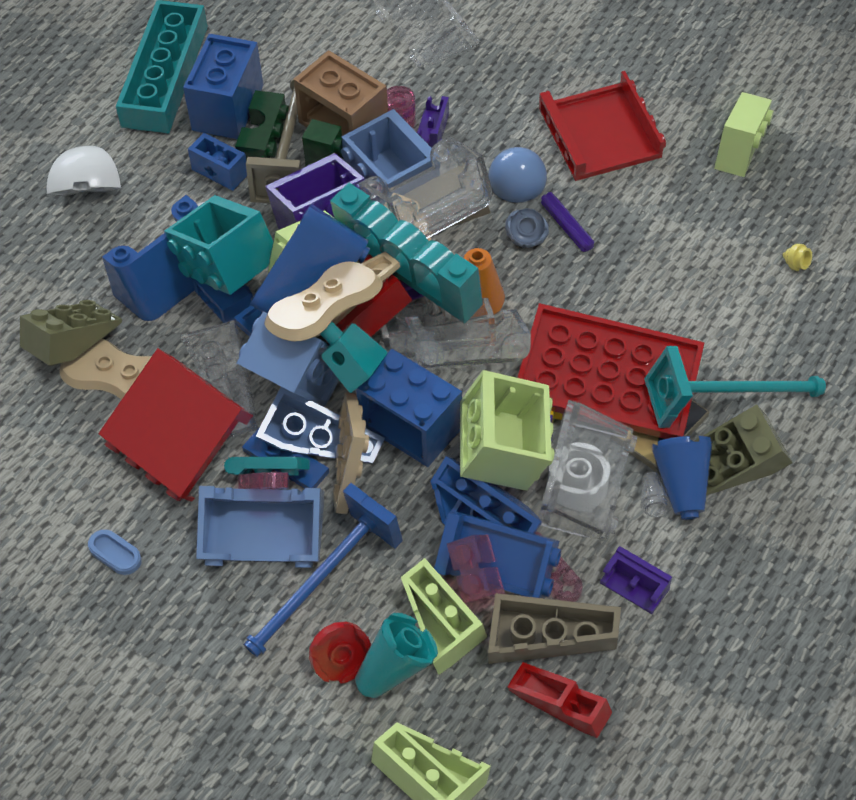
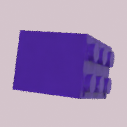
(310, 185)

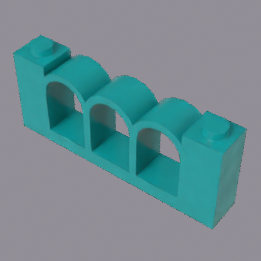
(424, 264)

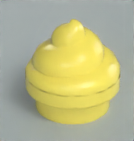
(798, 257)

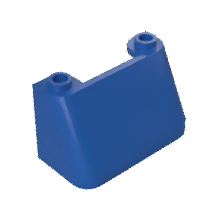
(311, 250)
(150, 280)

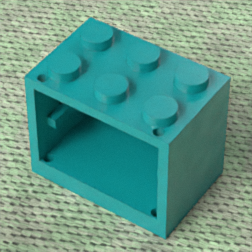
(221, 244)

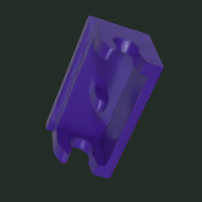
(434, 121)
(636, 580)

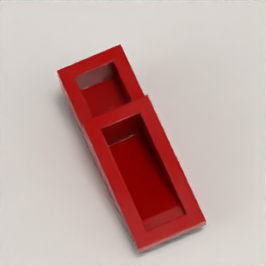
(561, 699)

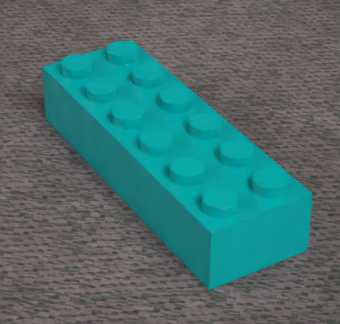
(162, 66)

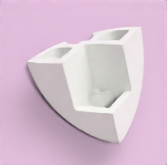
(83, 170)

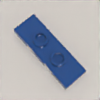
(305, 479)

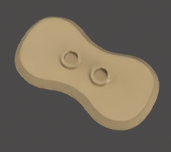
(313, 309)
(103, 369)

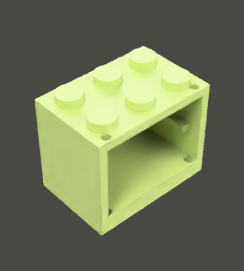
(505, 430)

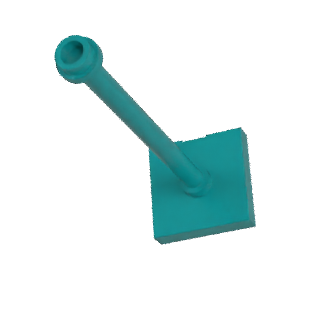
(672, 390)

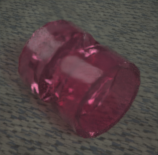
(403, 102)

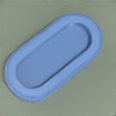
(114, 552)

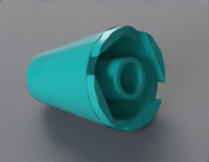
(395, 655)

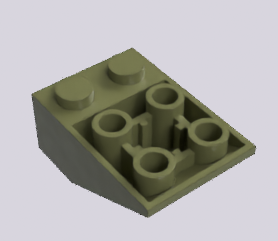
(65, 331)
(744, 451)

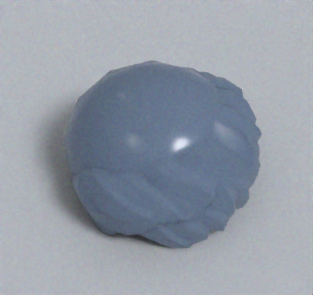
(526, 228)

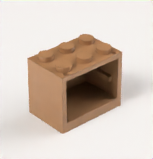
(338, 94)

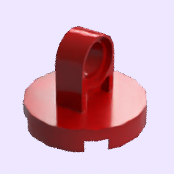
(338, 651)

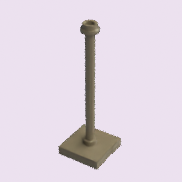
(268, 170)

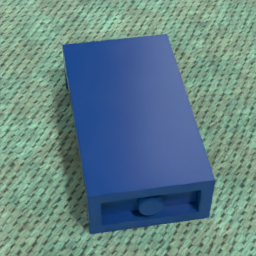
(521, 556)

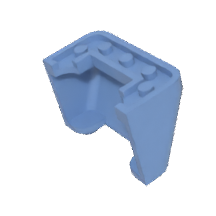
(259, 525)

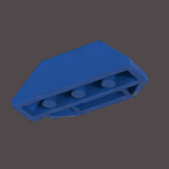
(479, 499)

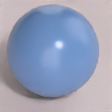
(517, 175)

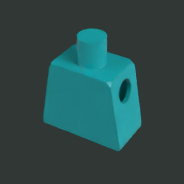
(351, 354)

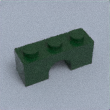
(268, 111)

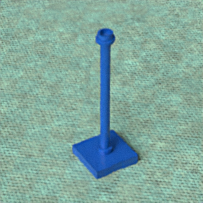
(371, 518)

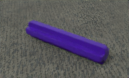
(567, 222)

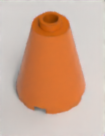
(489, 279)

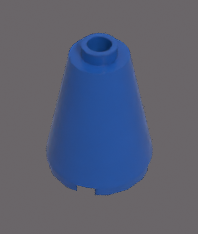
(684, 473)

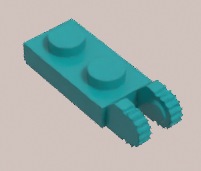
(247, 465)

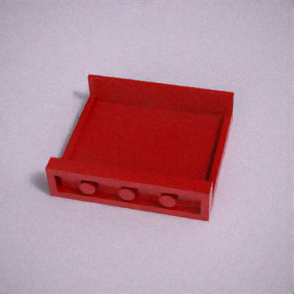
(602, 129)
(171, 424)

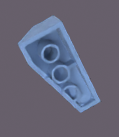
(307, 428)

